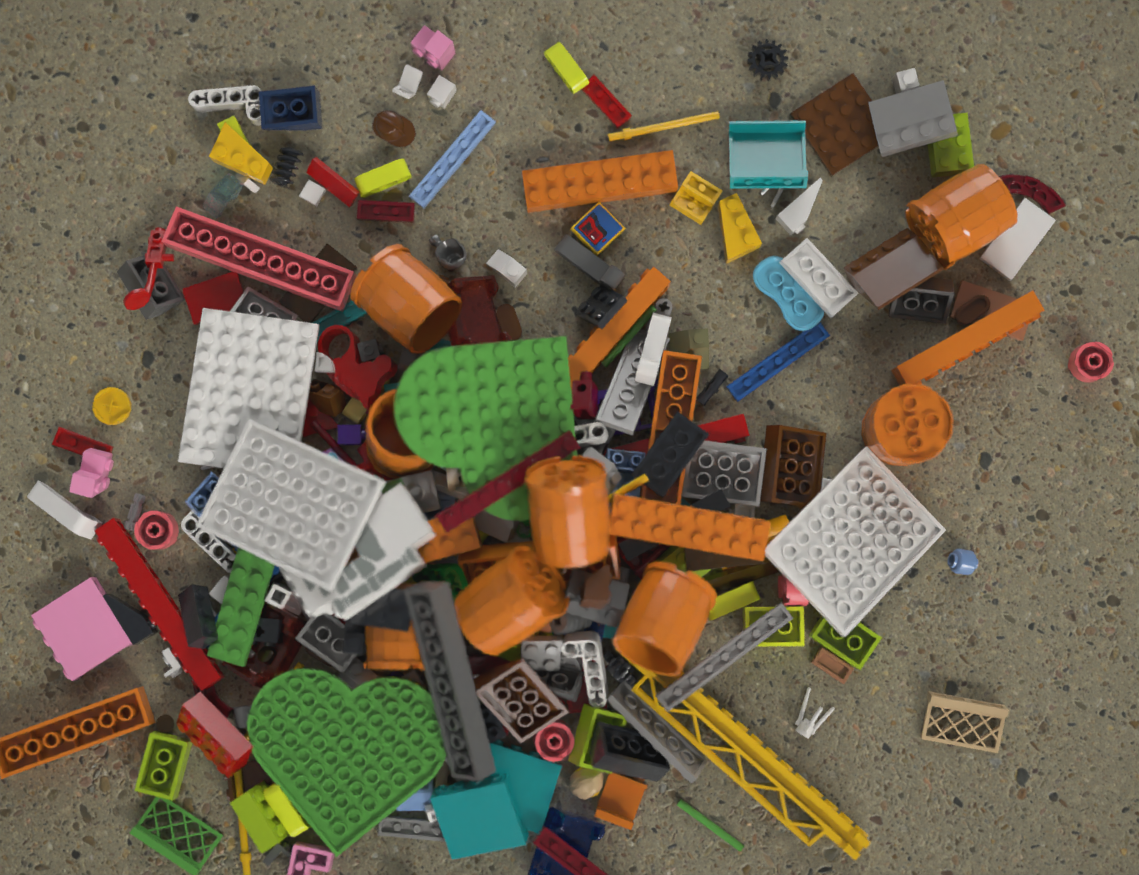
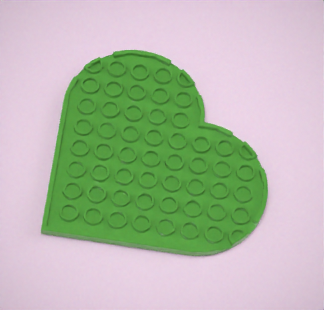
(487, 410)
(345, 750)

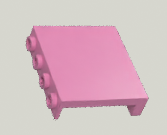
(81, 629)

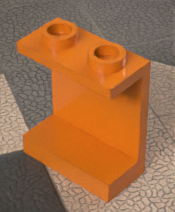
(620, 799)

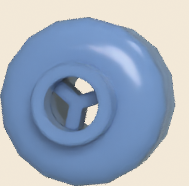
(962, 561)

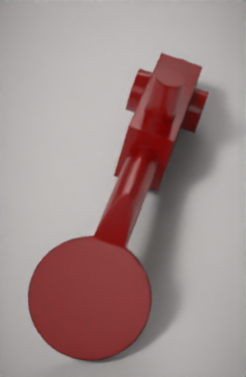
(154, 259)

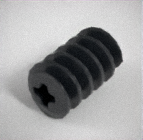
(285, 167)

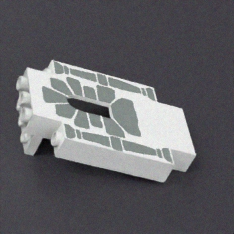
(386, 558)

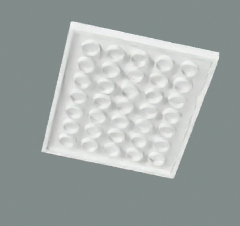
(246, 372)
(290, 504)
(854, 541)

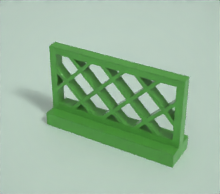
(166, 849)

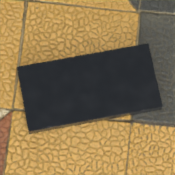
(670, 454)

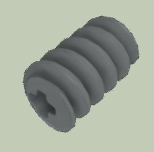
(569, 623)

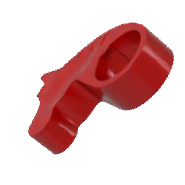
(355, 378)

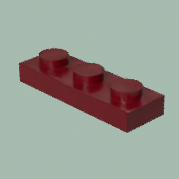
(386, 211)

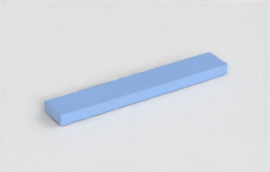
(452, 159)

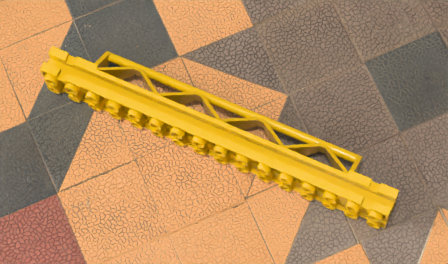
(827, 820)

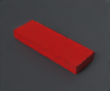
(606, 102)
(332, 182)
(77, 443)

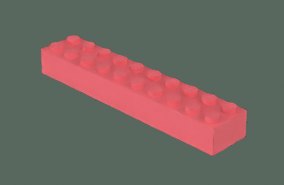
(259, 259)

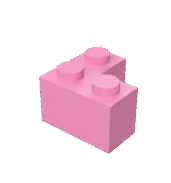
(434, 47)
(93, 473)
(308, 857)

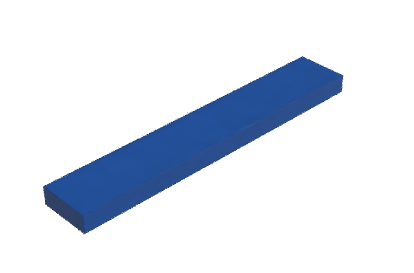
(777, 362)

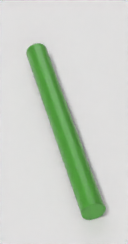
(628, 336)
(710, 825)

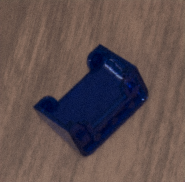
(574, 830)

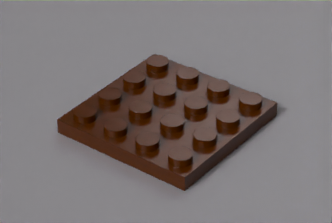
(839, 124)

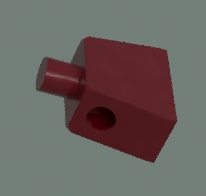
(584, 397)

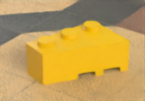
(237, 155)
(737, 229)

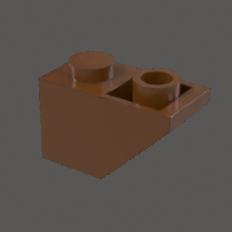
(327, 398)
(595, 589)

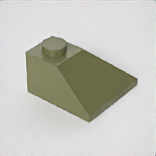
(691, 342)

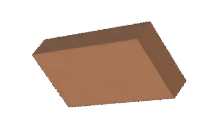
(832, 665)

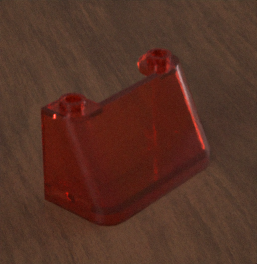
(478, 317)
(257, 672)

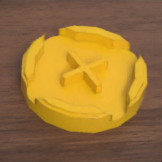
(111, 406)

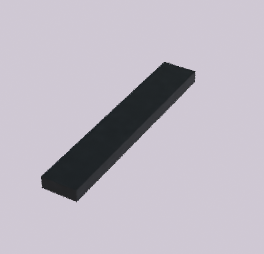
(634, 547)

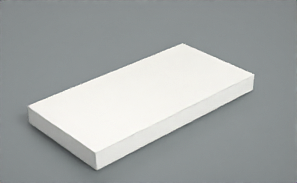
(1017, 243)
(818, 278)

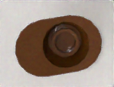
(394, 128)

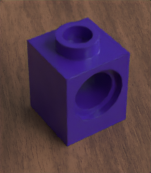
(351, 435)

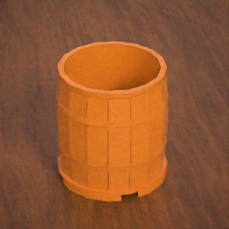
(962, 214)
(406, 299)
(907, 425)
(385, 445)
(569, 511)
(510, 601)
(664, 618)
(392, 648)

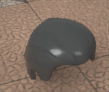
(449, 252)

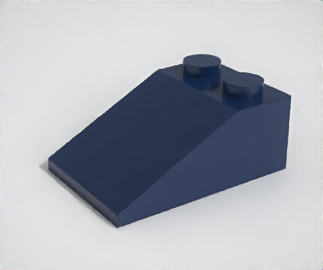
(291, 109)

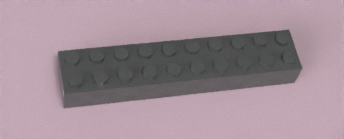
(450, 680)

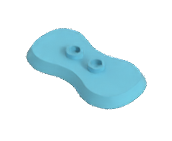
(796, 305)

